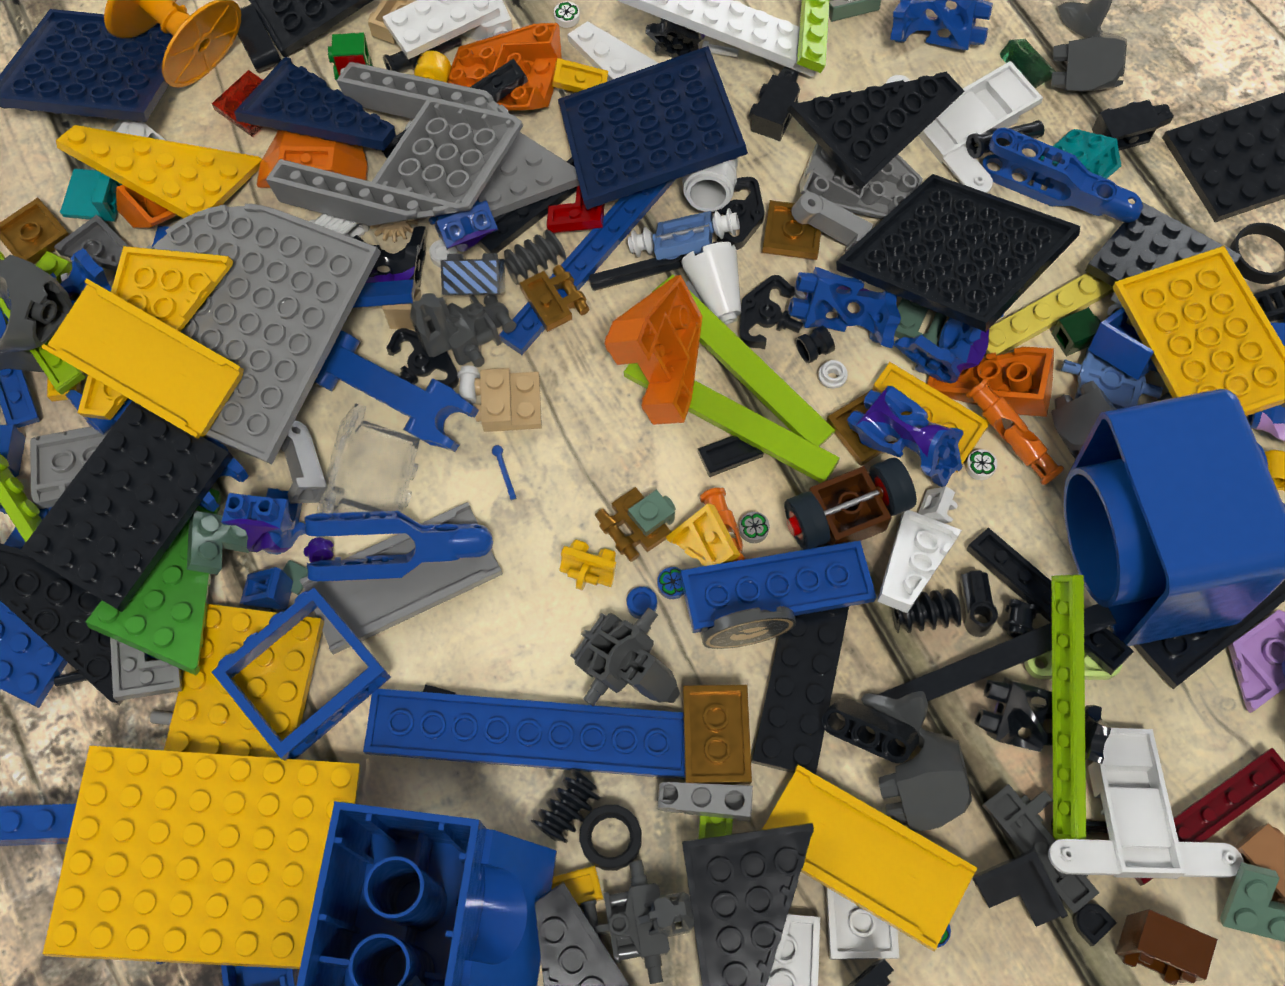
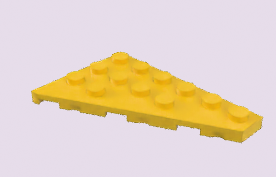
(166, 172)
(166, 287)

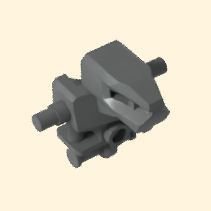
(459, 328)
(620, 655)
(642, 921)

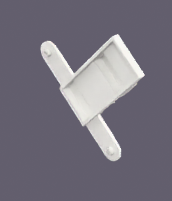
(985, 104)
(1138, 821)

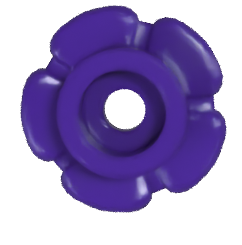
(319, 550)

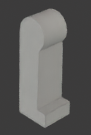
(830, 219)
(303, 466)
(706, 800)

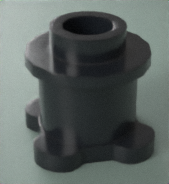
(1019, 617)

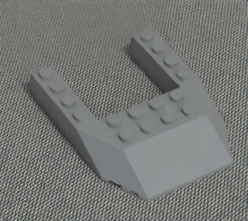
(433, 168)

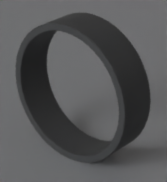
(1245, 269)

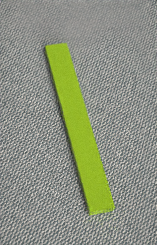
(760, 378)
(753, 429)
(1068, 707)

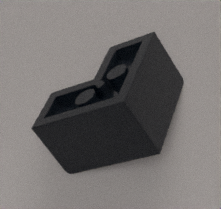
(1023, 877)

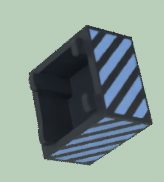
(472, 276)

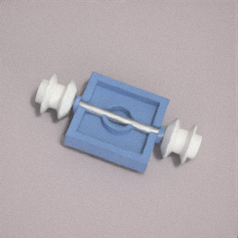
(683, 234)

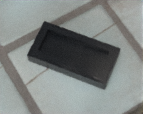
(727, 455)

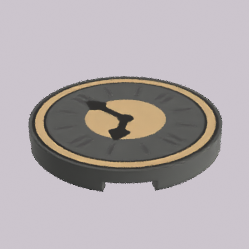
(748, 627)

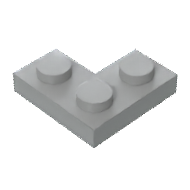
(137, 678)

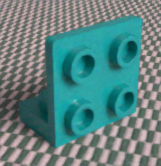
(1094, 151)
(90, 195)

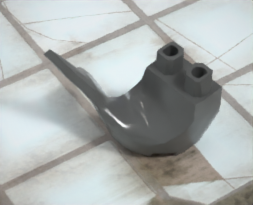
(1092, 61)
(36, 312)
(1076, 417)
(933, 782)

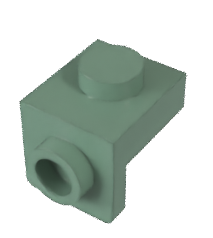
(652, 512)

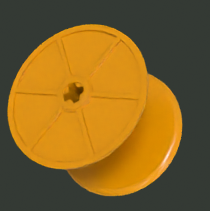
(197, 38)

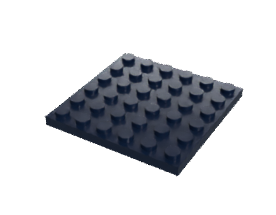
(84, 70)
(650, 127)

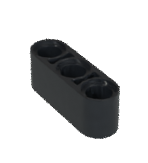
(256, 40)
(885, 727)

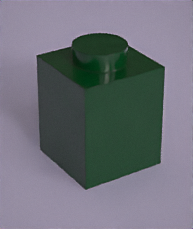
(1076, 331)

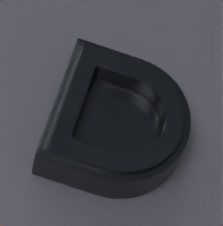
(1093, 923)

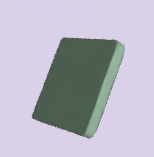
(296, 573)

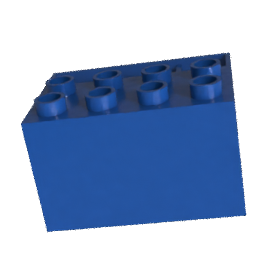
(392, 897)

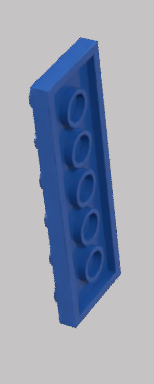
(798, 580)

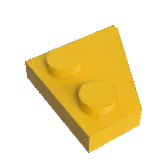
(705, 537)

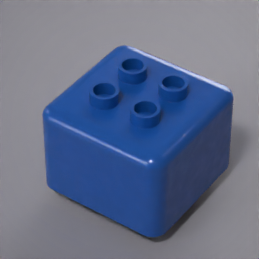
(1175, 517)

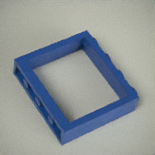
(333, 710)

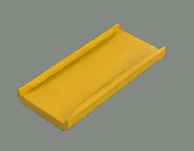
(145, 360)
(874, 858)

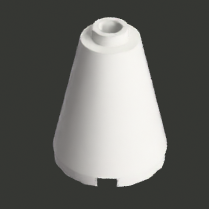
(716, 279)

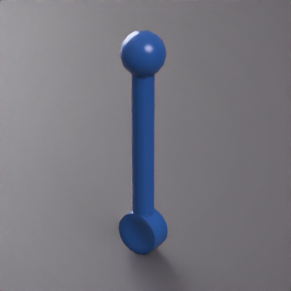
(497, 451)

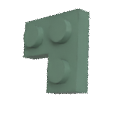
(208, 538)
(1250, 903)

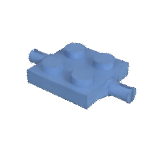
(1117, 385)

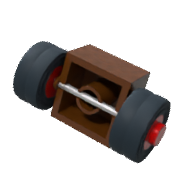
(851, 505)

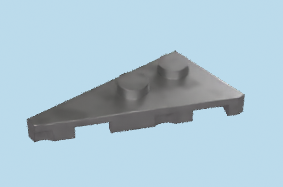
(98, 240)

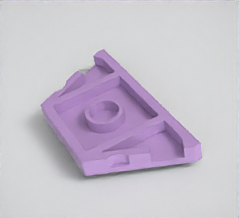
(1258, 661)

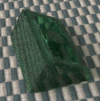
(1027, 61)

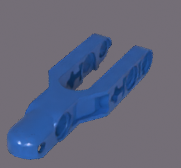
(1066, 183)
(432, 544)

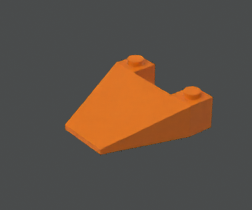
(664, 341)

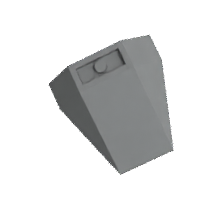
(875, 199)

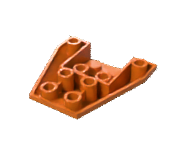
(533, 49)
(313, 152)

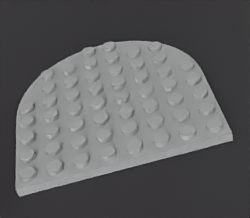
(270, 311)

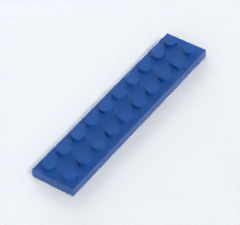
(526, 733)

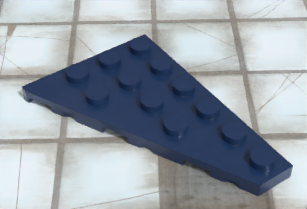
(305, 105)

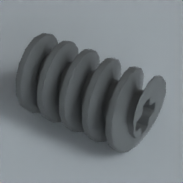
(533, 254)

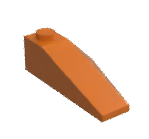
(139, 210)
(1019, 377)

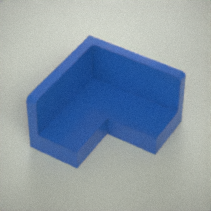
(1121, 346)

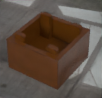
(1166, 947)

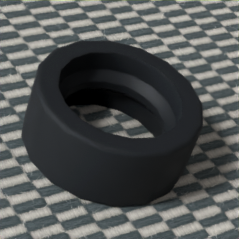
(599, 814)

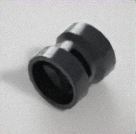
(815, 344)

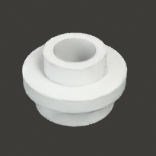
(833, 367)

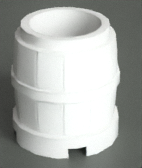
(711, 187)

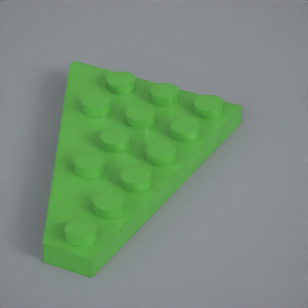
(166, 611)

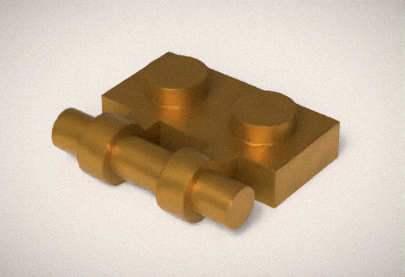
(546, 300)
(624, 544)

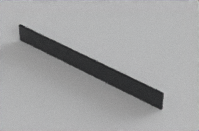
(996, 658)

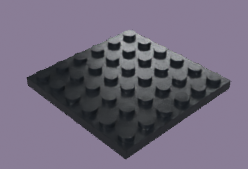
(958, 251)

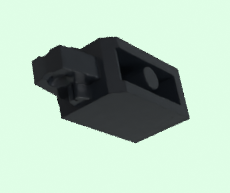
(771, 114)
(1132, 123)

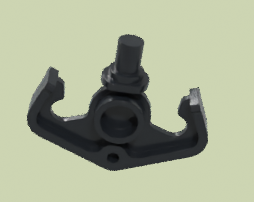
(749, 212)
(759, 309)
(419, 362)

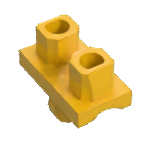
(588, 567)

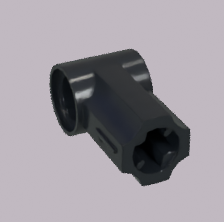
(977, 600)

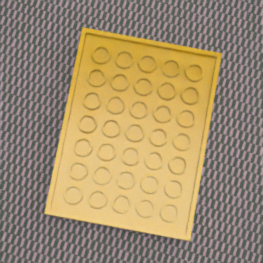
(195, 857)

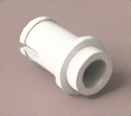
(467, 386)

